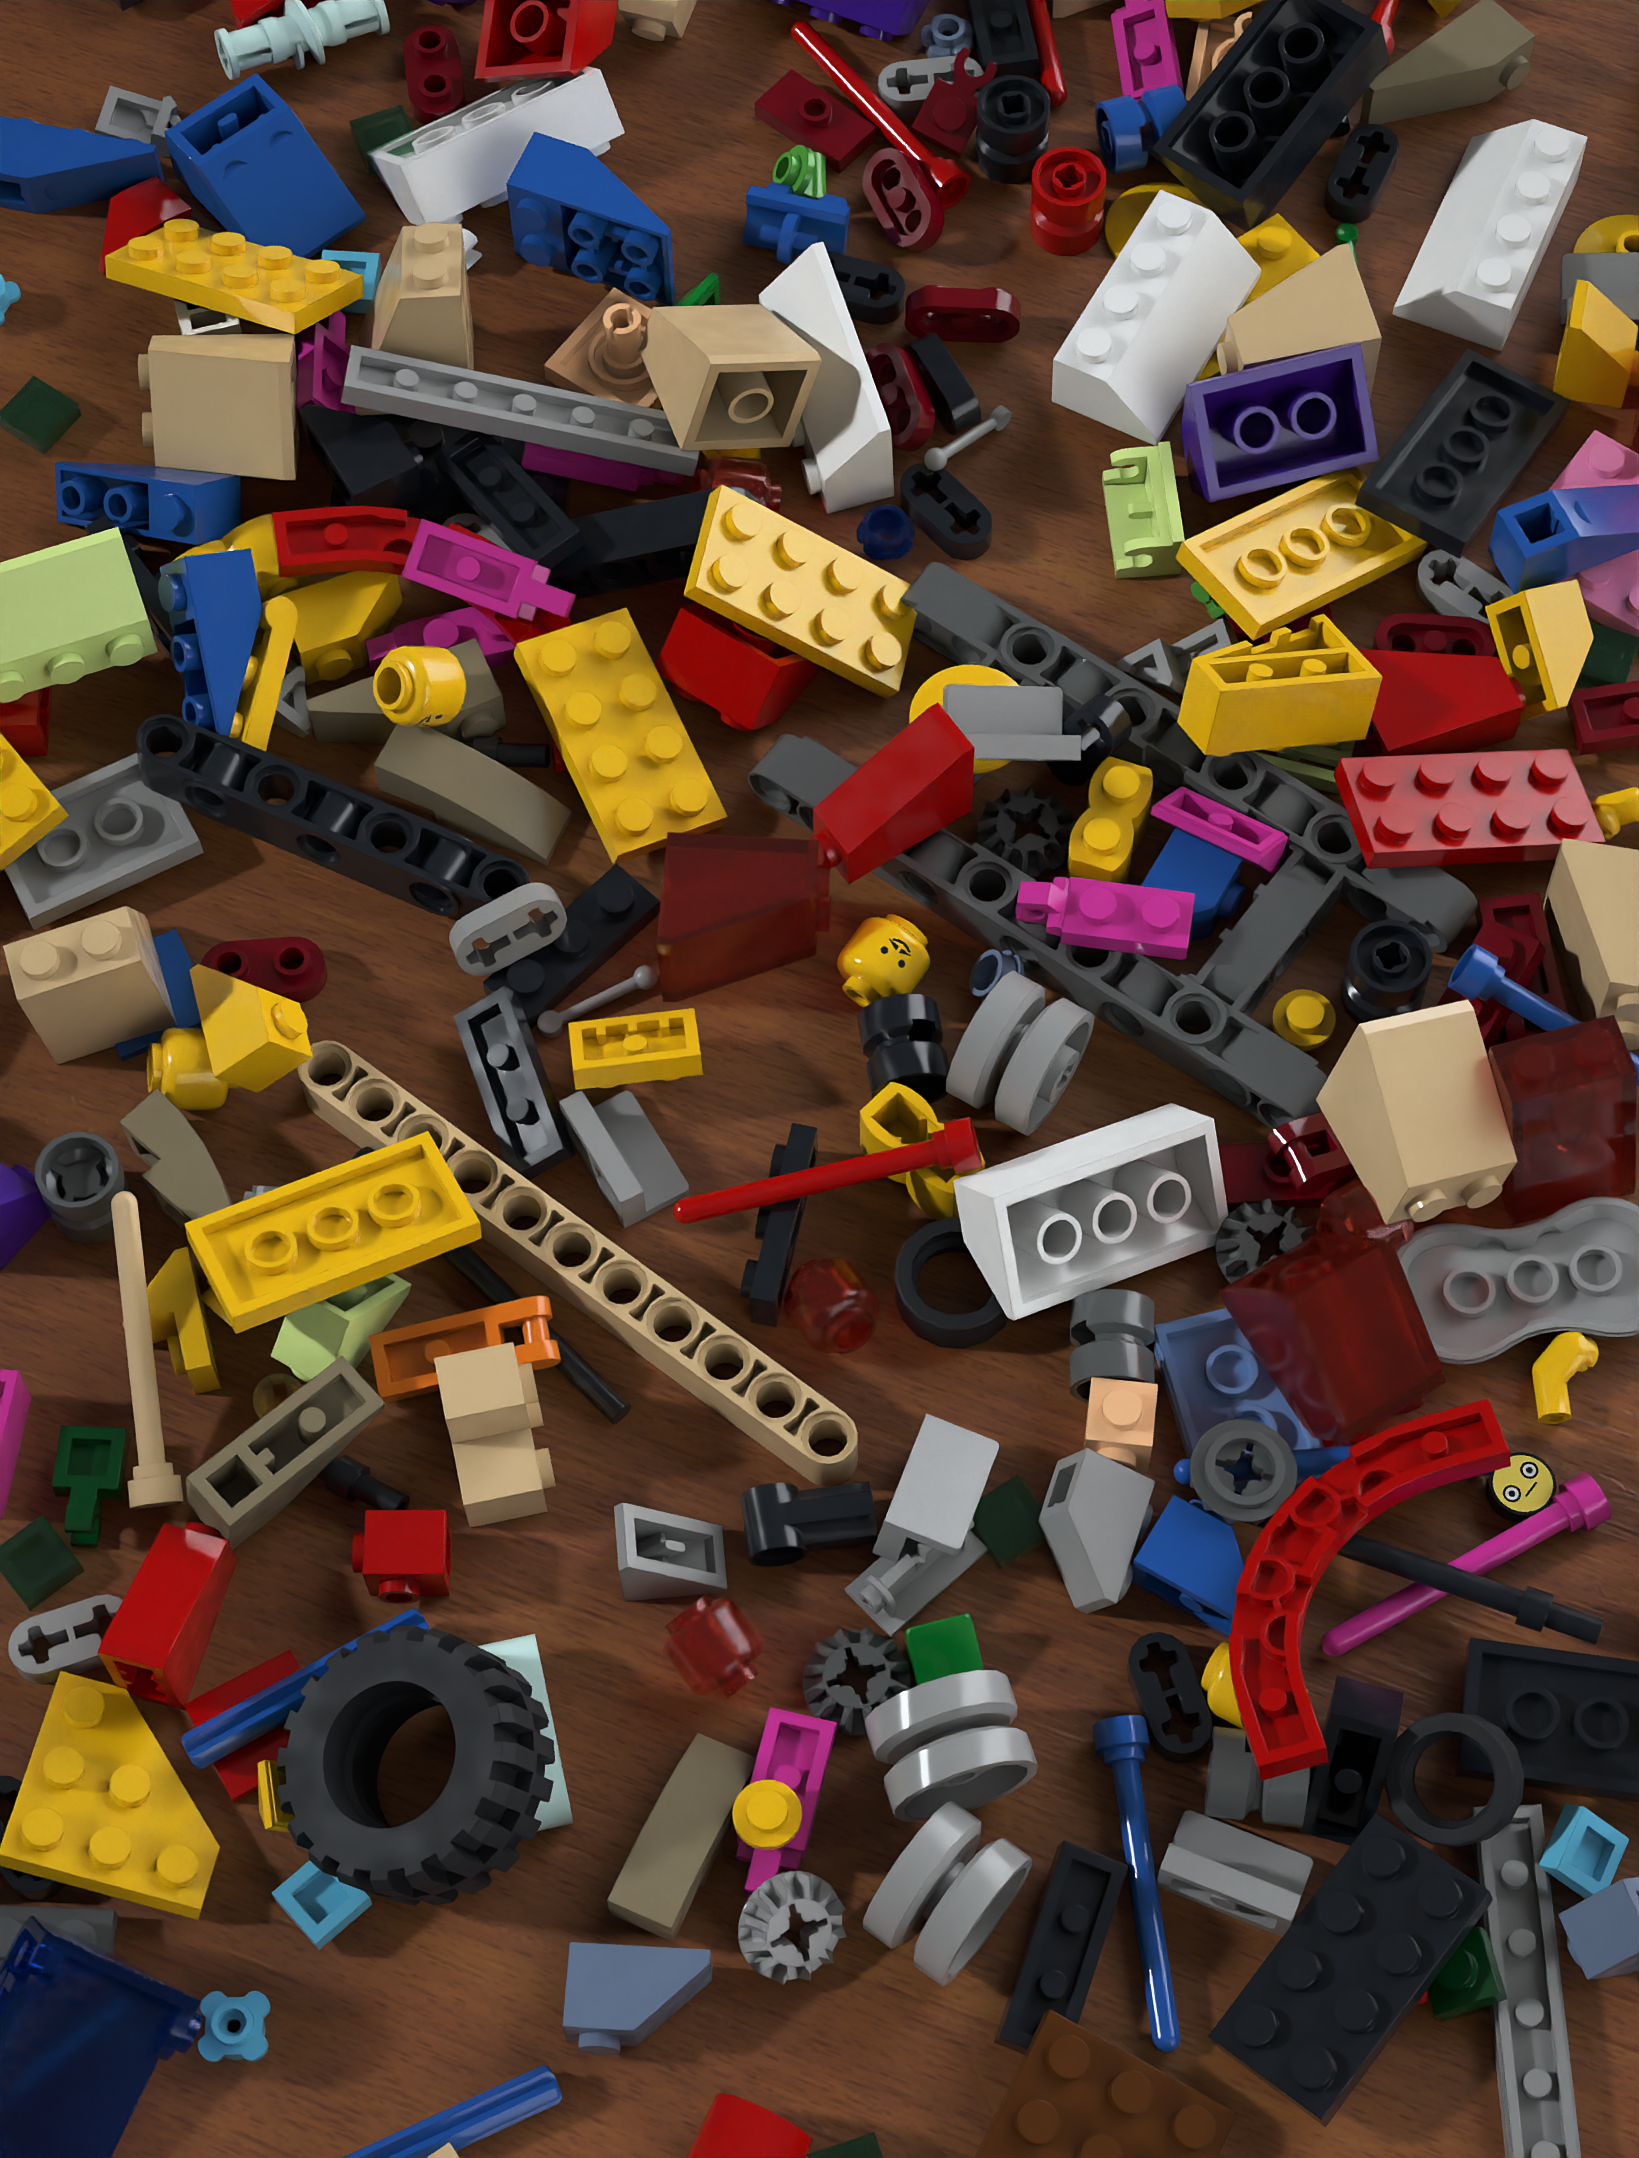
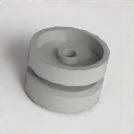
(1019, 1053)
(950, 1744)
(947, 1893)

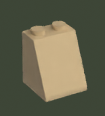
(423, 300)
(1304, 315)
(728, 375)
(222, 403)
(1596, 929)
(91, 983)
(1420, 1113)

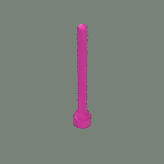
(1574, 1507)

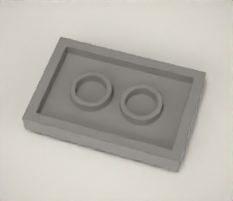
(108, 843)

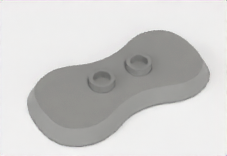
(1499, 1286)

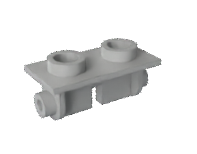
(901, 1589)

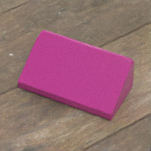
(1222, 828)

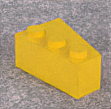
(1280, 693)

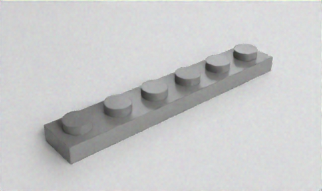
(514, 409)

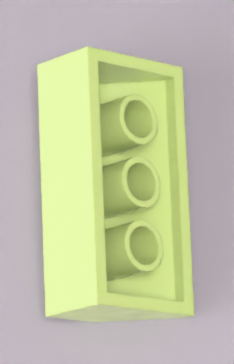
(69, 614)

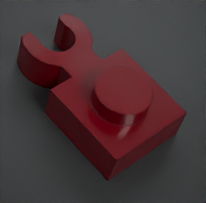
(951, 109)

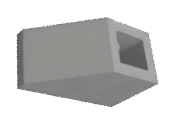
(1092, 1525)

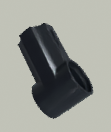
(789, 1523)

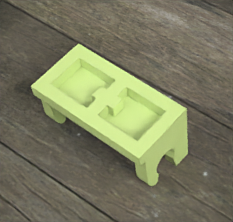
(1143, 512)

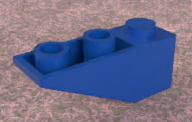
(64, 168)
(150, 500)
(1564, 533)
(213, 623)

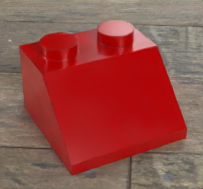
(542, 37)
(732, 668)

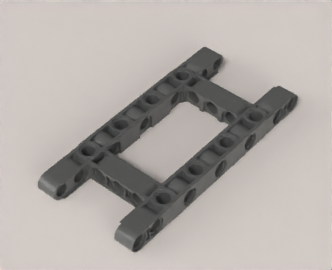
(1128, 989)

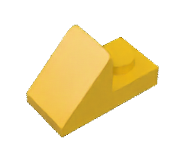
(181, 1319)

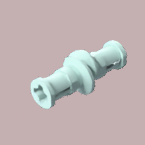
(298, 32)

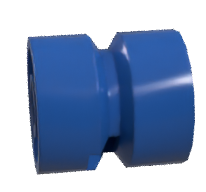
(1120, 121)

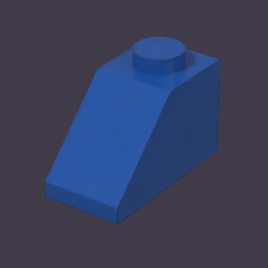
(1201, 869)
(1192, 1563)

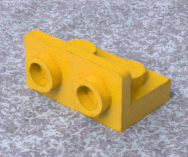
(635, 1049)

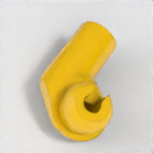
(1616, 810)
(1553, 1370)

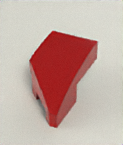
(139, 213)

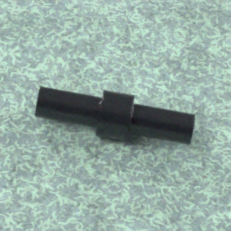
(512, 754)
(353, 1481)

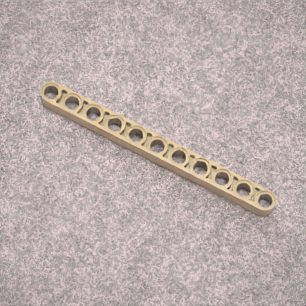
(604, 1272)

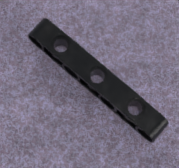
(322, 819)

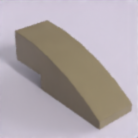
(471, 792)
(181, 1170)
(681, 1838)

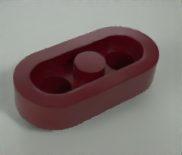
(430, 67)
(906, 211)
(963, 314)
(902, 395)
(1434, 634)
(264, 961)

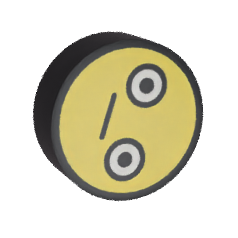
(1521, 1488)

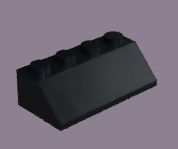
(1272, 105)

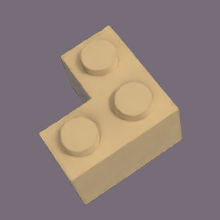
(489, 1419)

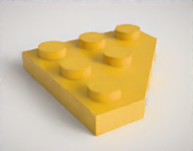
(108, 1806)

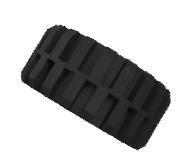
(339, 1749)

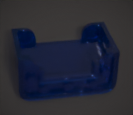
(79, 2042)

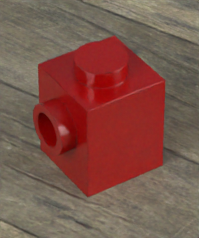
(404, 1554)

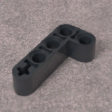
(634, 545)

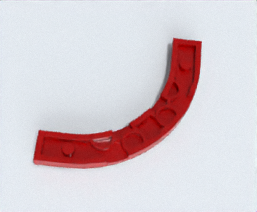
(380, 542)
(1301, 1545)

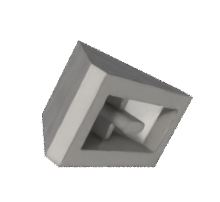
(667, 1554)

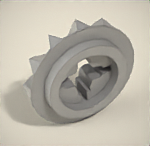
(767, 1917)

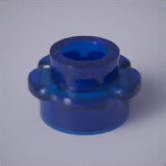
(886, 520)

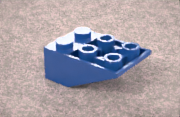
(262, 171)
(587, 222)

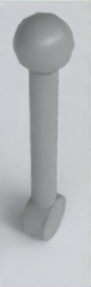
(937, 458)
(552, 1022)

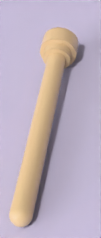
(154, 1478)

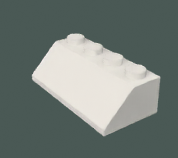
(475, 149)
(1492, 231)
(1154, 320)
(843, 417)
(1094, 1208)

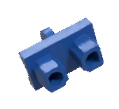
(794, 222)

